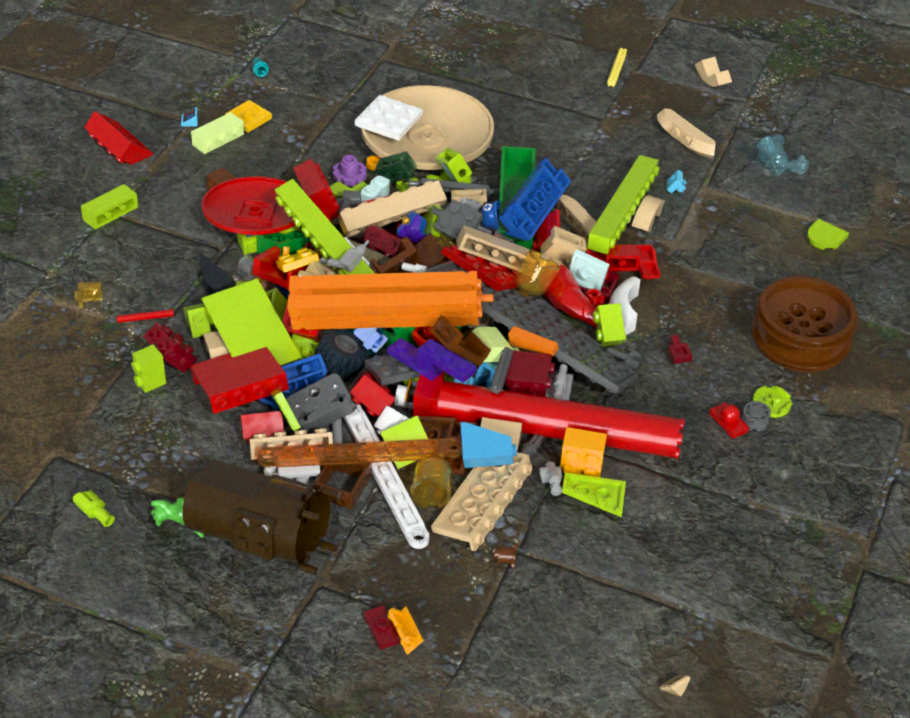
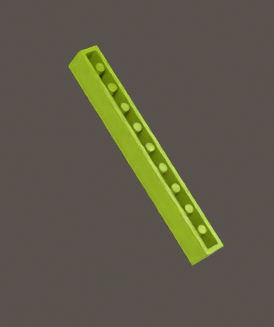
(623, 205)
(316, 225)

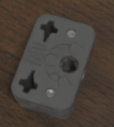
(321, 403)

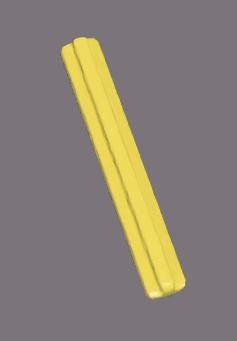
(614, 74)

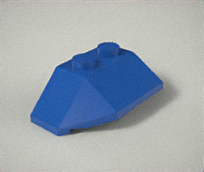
(300, 375)

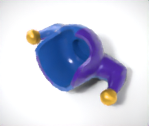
(413, 227)

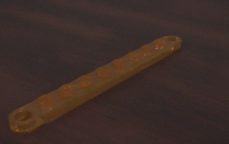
(358, 452)

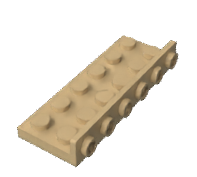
(482, 501)

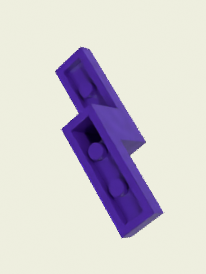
(432, 360)

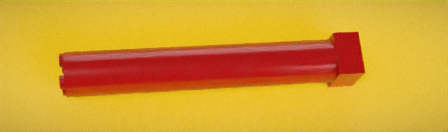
(549, 416)

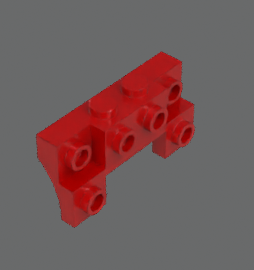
(630, 258)

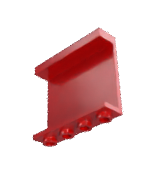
(239, 379)

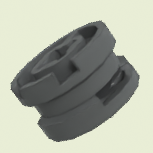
(756, 416)

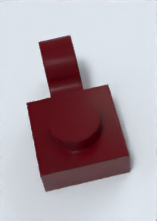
(679, 352)

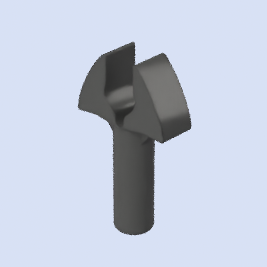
(631, 359)

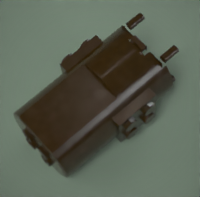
(259, 512)

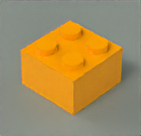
(583, 452)

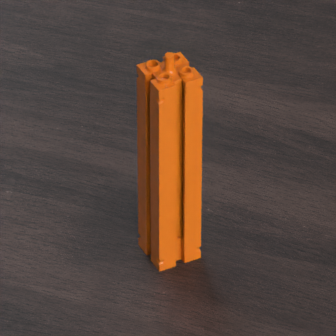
(385, 300)

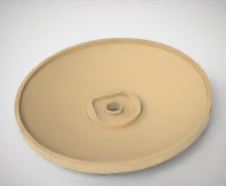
(447, 120)

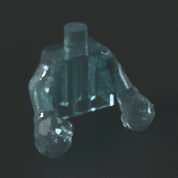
(773, 155)

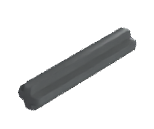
(501, 370)

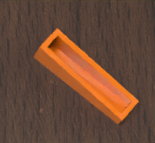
(531, 341)

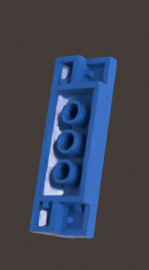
(534, 200)

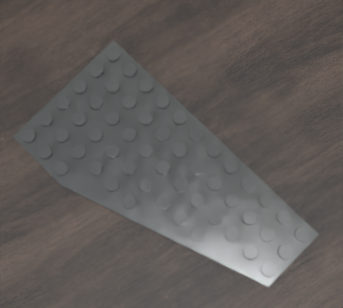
(543, 319)

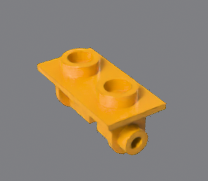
(406, 628)

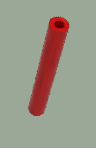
(145, 316)

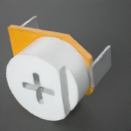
(403, 394)

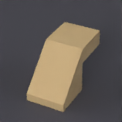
(215, 345)

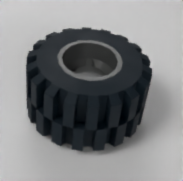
(341, 352)

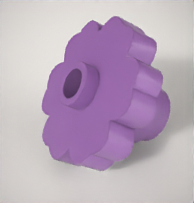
(349, 171)

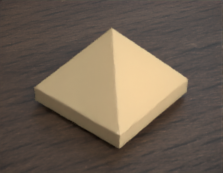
(676, 685)

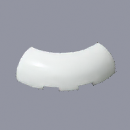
(624, 295)

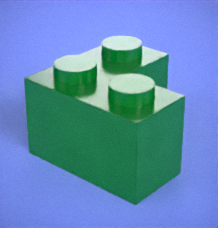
(293, 239)

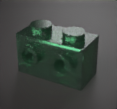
(396, 167)

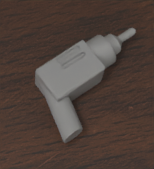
(350, 258)

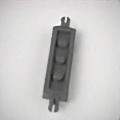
(447, 186)

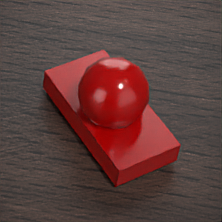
(729, 419)

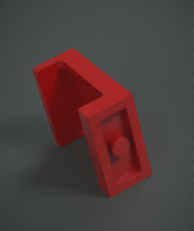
(266, 268)

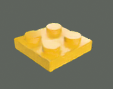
(251, 115)
(301, 258)

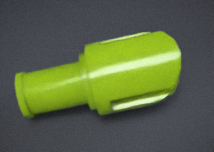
(93, 507)

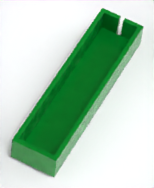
(516, 167)

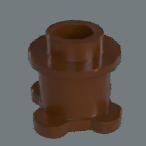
(506, 554)

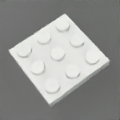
(388, 117)

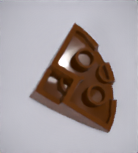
(445, 428)

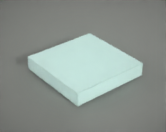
(588, 270)

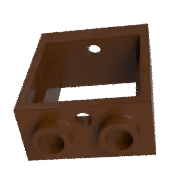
(346, 499)

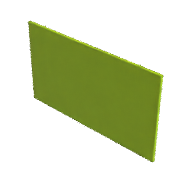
(250, 322)

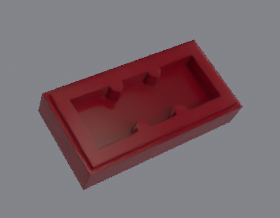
(381, 627)

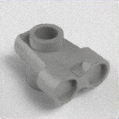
(551, 475)

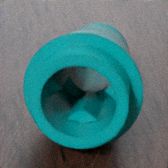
(260, 68)

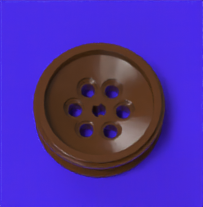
(804, 324)

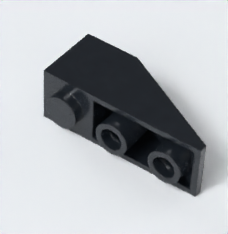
(213, 276)

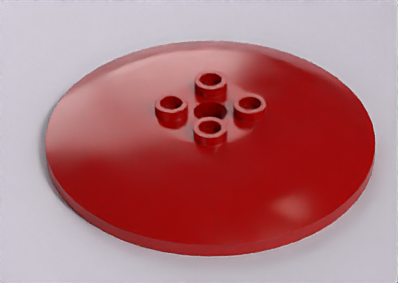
(246, 206)

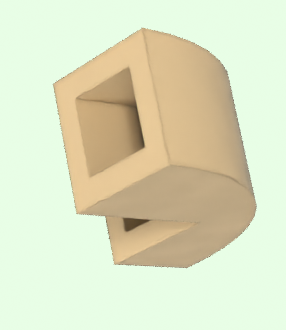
(710, 72)
(647, 211)

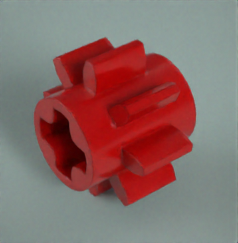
(595, 297)

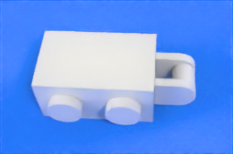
(303, 474)

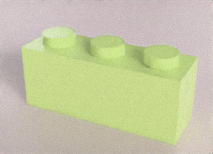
(217, 133)

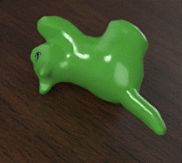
(167, 511)

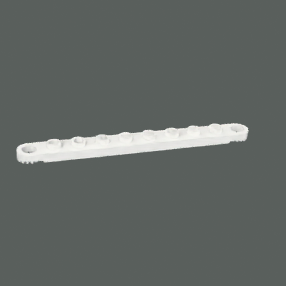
(389, 482)

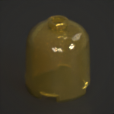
(535, 274)
(432, 482)

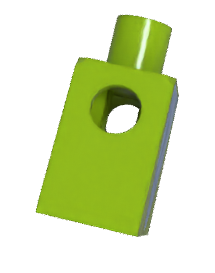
(454, 165)

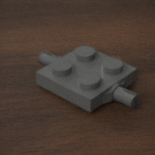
(454, 217)

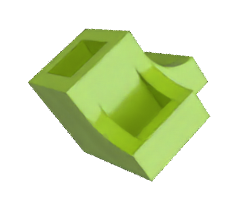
(198, 320)

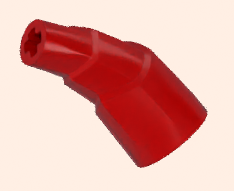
(566, 295)

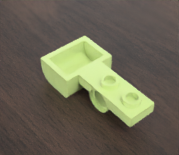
(495, 341)

